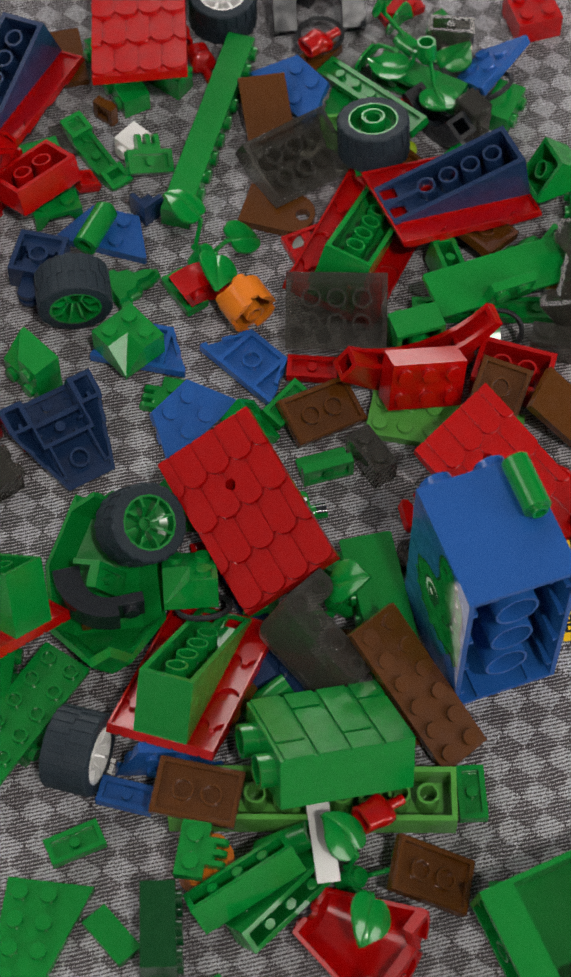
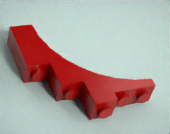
(364, 365)

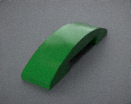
(93, 153)

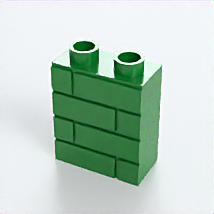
(327, 744)
(530, 920)

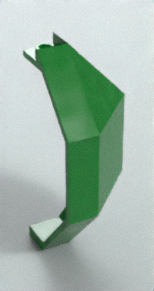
(100, 648)

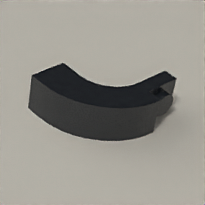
(442, 126)
(90, 608)

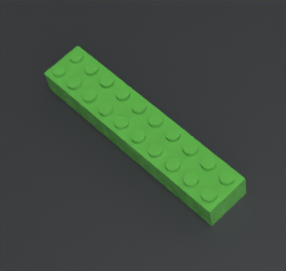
(428, 808)

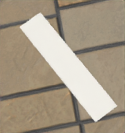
(325, 864)

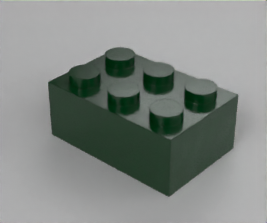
(161, 929)

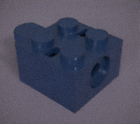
(28, 254)

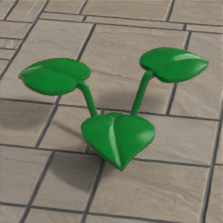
(403, 41)
(454, 59)
(217, 268)
(347, 580)
(343, 839)

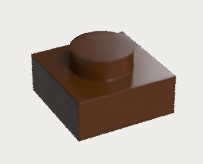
(105, 110)

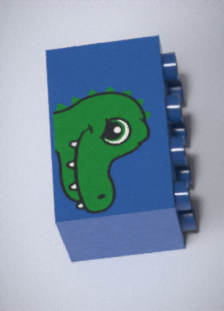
(486, 582)

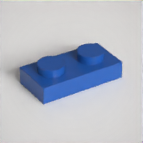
(124, 795)

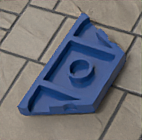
(492, 63)
(304, 84)
(122, 239)
(250, 362)
(167, 363)
(187, 415)
(146, 757)

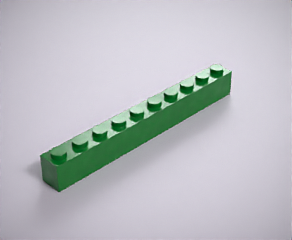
(211, 122)

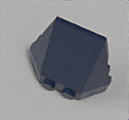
(64, 431)

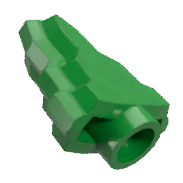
(129, 285)

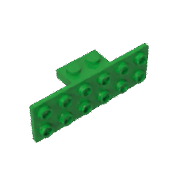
(495, 277)
(378, 558)
(32, 701)

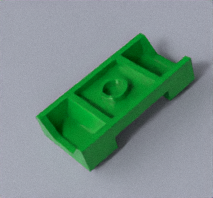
(63, 204)

